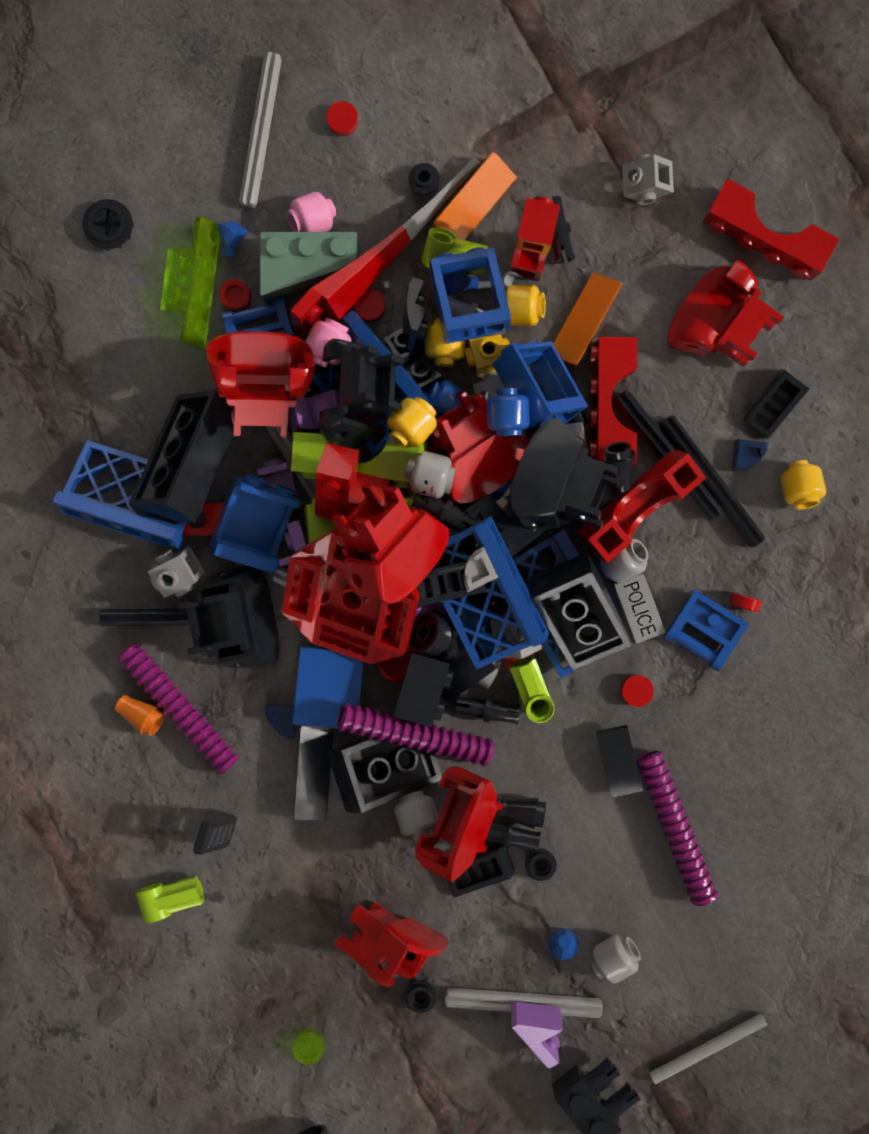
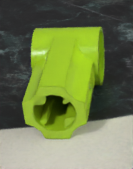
(444, 241)
(532, 688)
(161, 900)

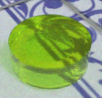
(308, 1046)

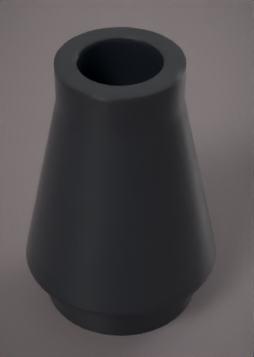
(621, 456)
(524, 811)

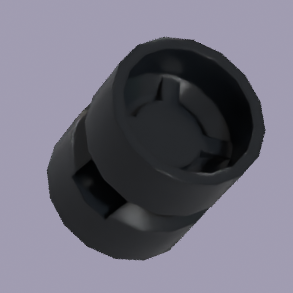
(436, 637)

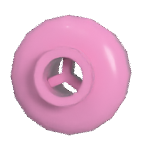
(311, 213)
(323, 332)

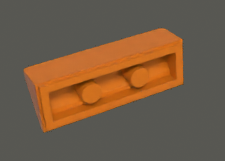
(476, 197)
(585, 318)

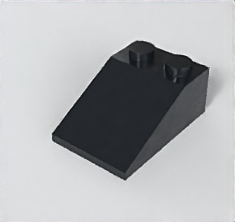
(579, 611)
(379, 771)

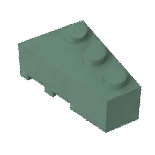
(301, 260)

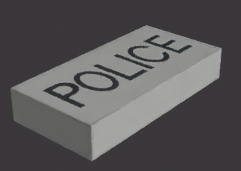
(639, 609)

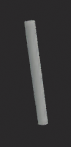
(708, 1048)

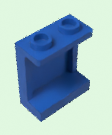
(253, 522)
(324, 685)

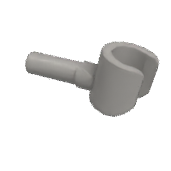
(507, 280)

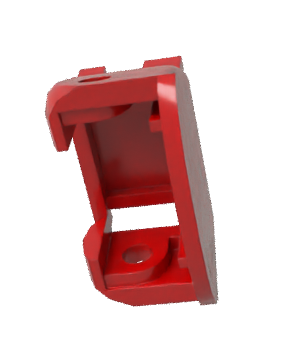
(722, 315)
(256, 372)
(479, 456)
(402, 540)
(462, 821)
(390, 939)

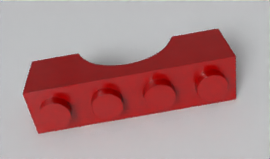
(736, 216)
(534, 237)
(613, 361)
(663, 483)

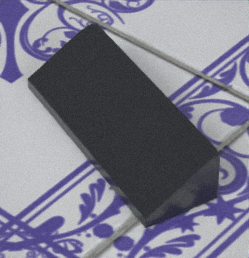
(313, 773)

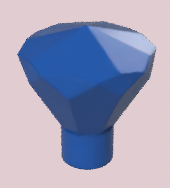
(231, 235)
(459, 282)
(563, 944)

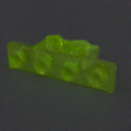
(191, 282)

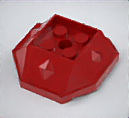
(332, 613)

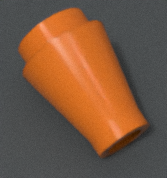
(142, 716)

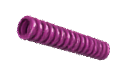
(178, 708)
(414, 734)
(677, 828)

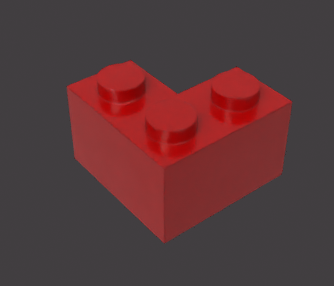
(340, 483)

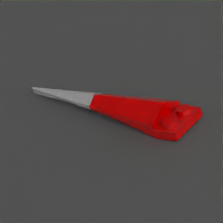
(341, 290)

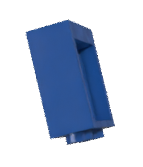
(476, 324)
(553, 376)

